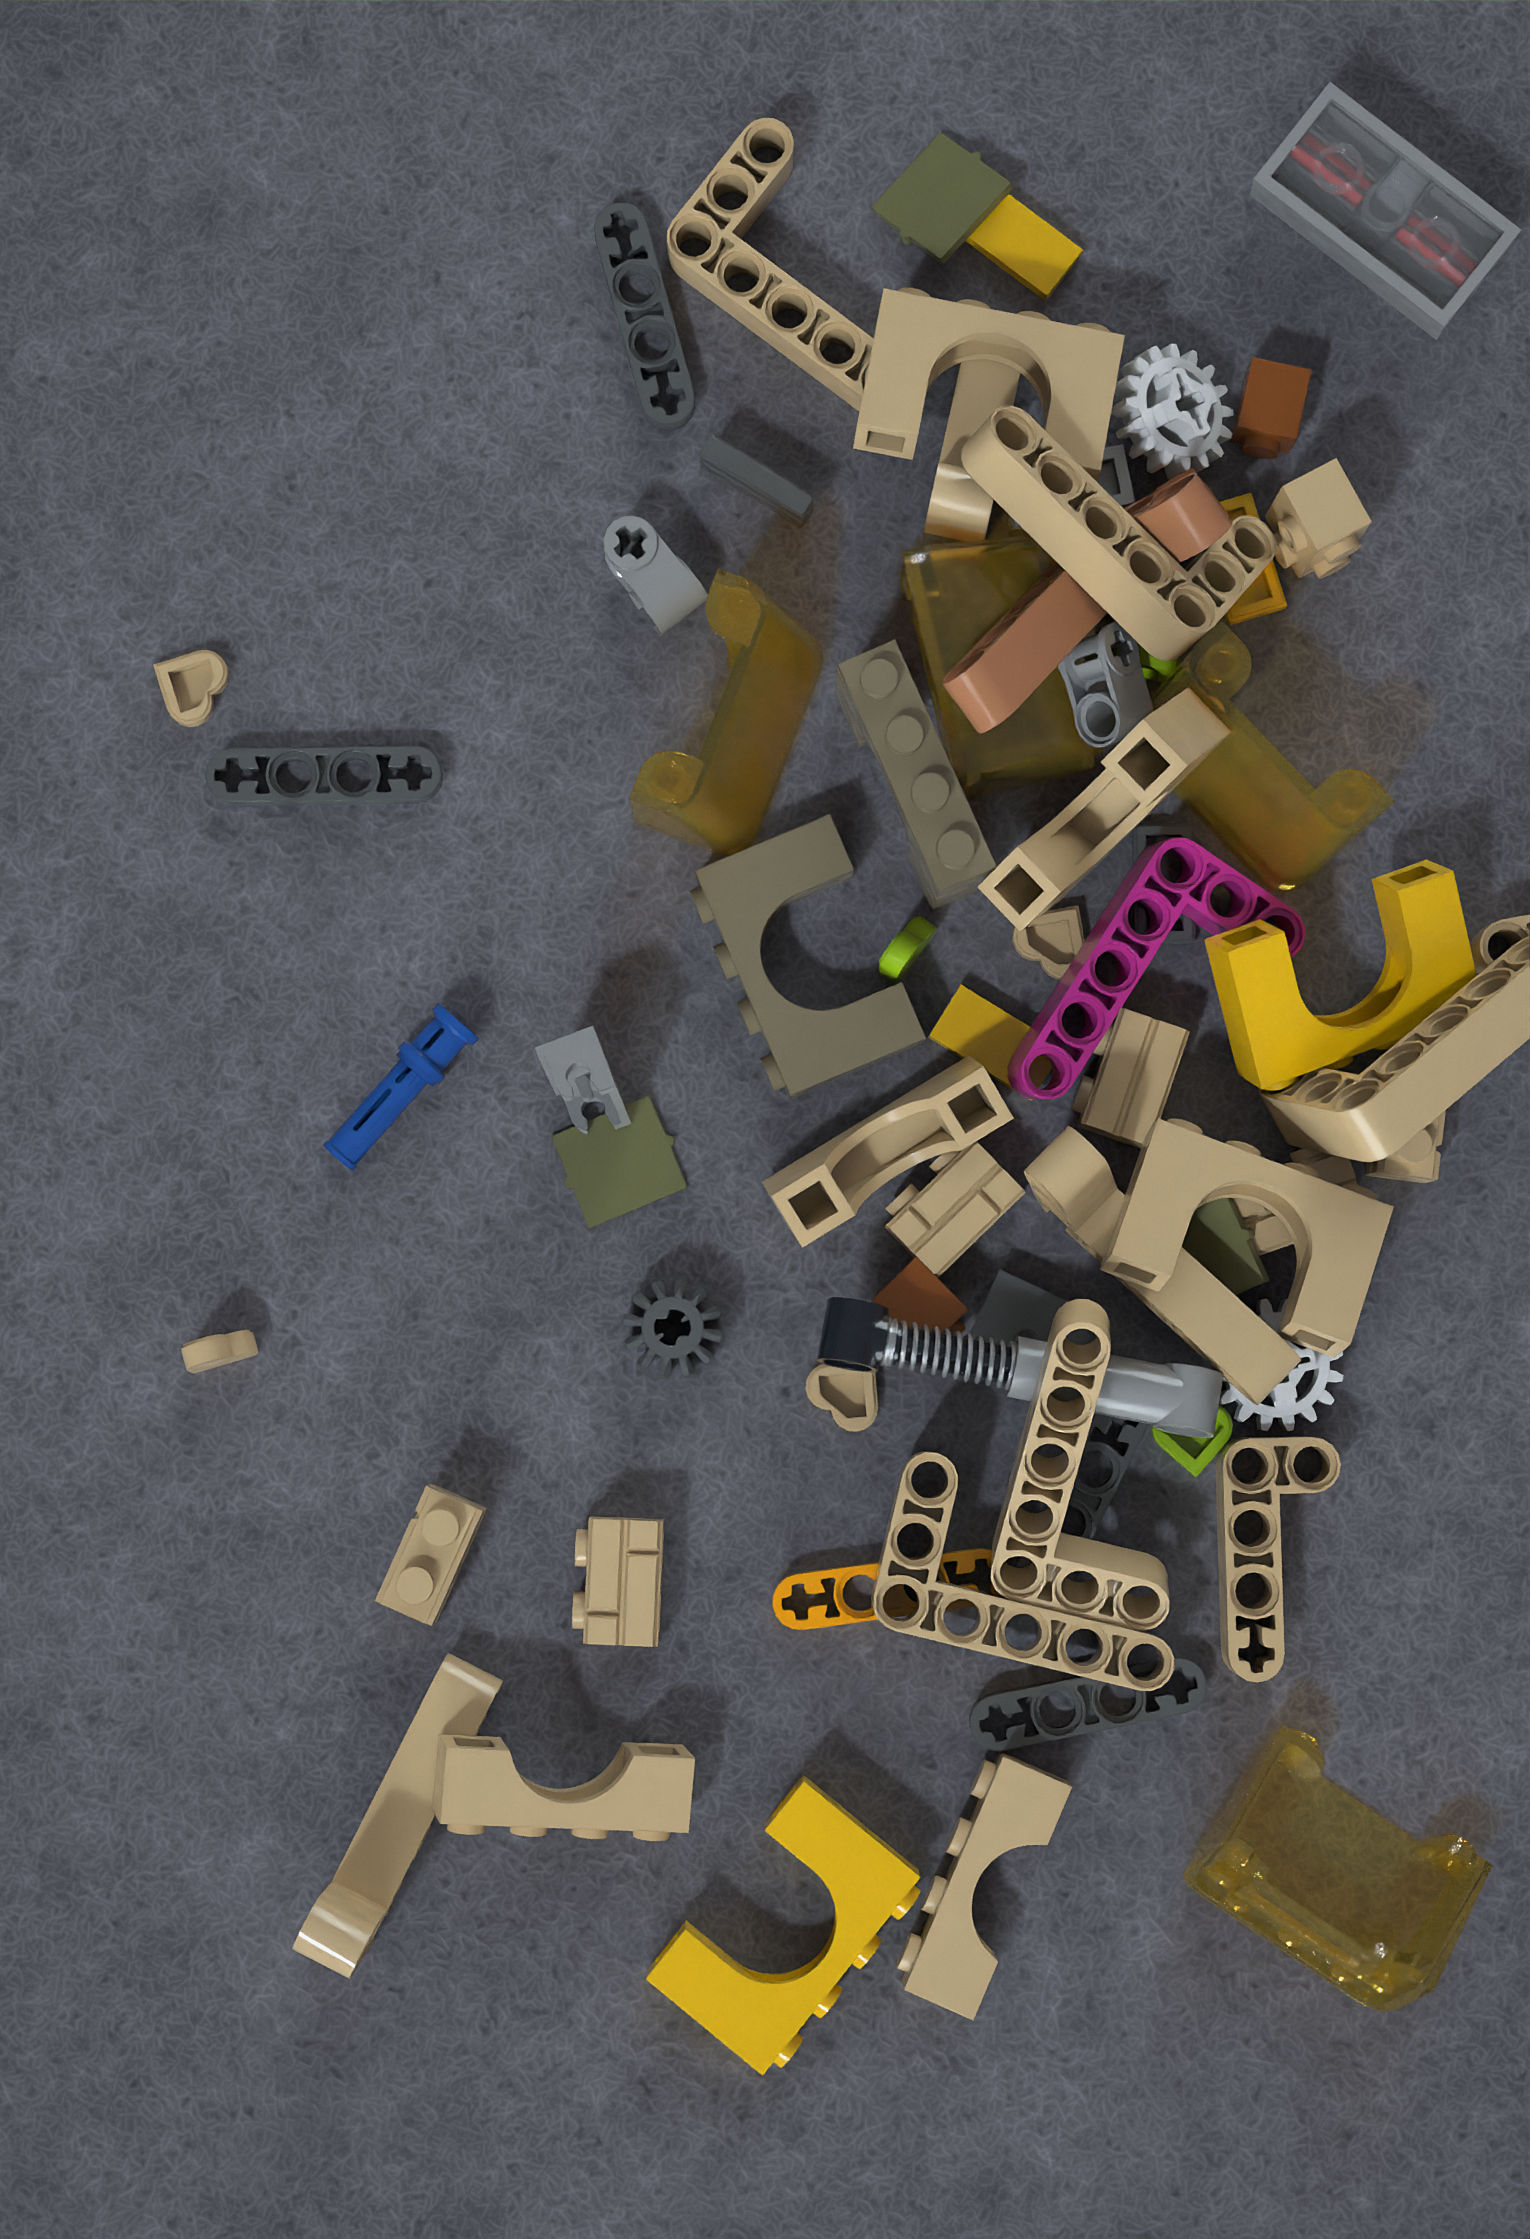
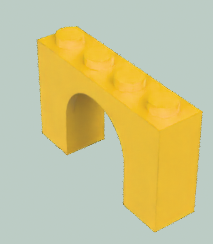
(1423, 968)
(763, 2012)

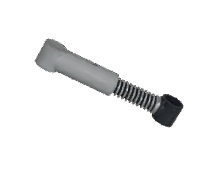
(1168, 1396)

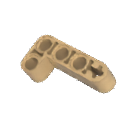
(958, 503)
(1265, 1554)

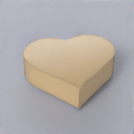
(191, 685)
(1052, 940)
(218, 1350)
(846, 1393)

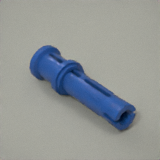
(419, 1065)

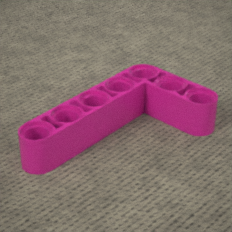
(1135, 951)

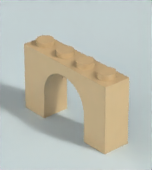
(924, 336)
(1135, 781)
(1331, 1226)

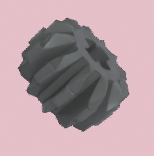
(661, 1310)

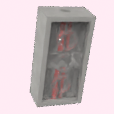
(1383, 210)

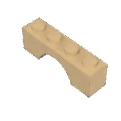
(926, 1122)
(640, 1792)
(1013, 1810)

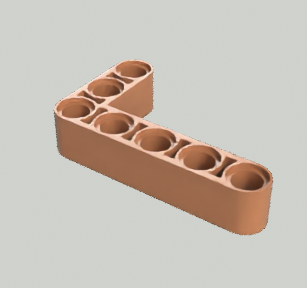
(1060, 613)

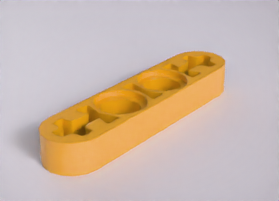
(895, 1600)

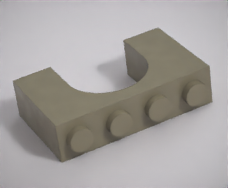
(892, 719)
(804, 1044)

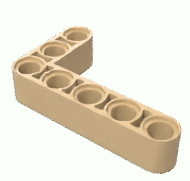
(775, 288)
(1104, 545)
(1417, 1077)
(1226, 1333)
(1052, 1481)
(993, 1610)
(396, 1822)

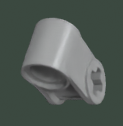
(657, 579)
(1106, 686)

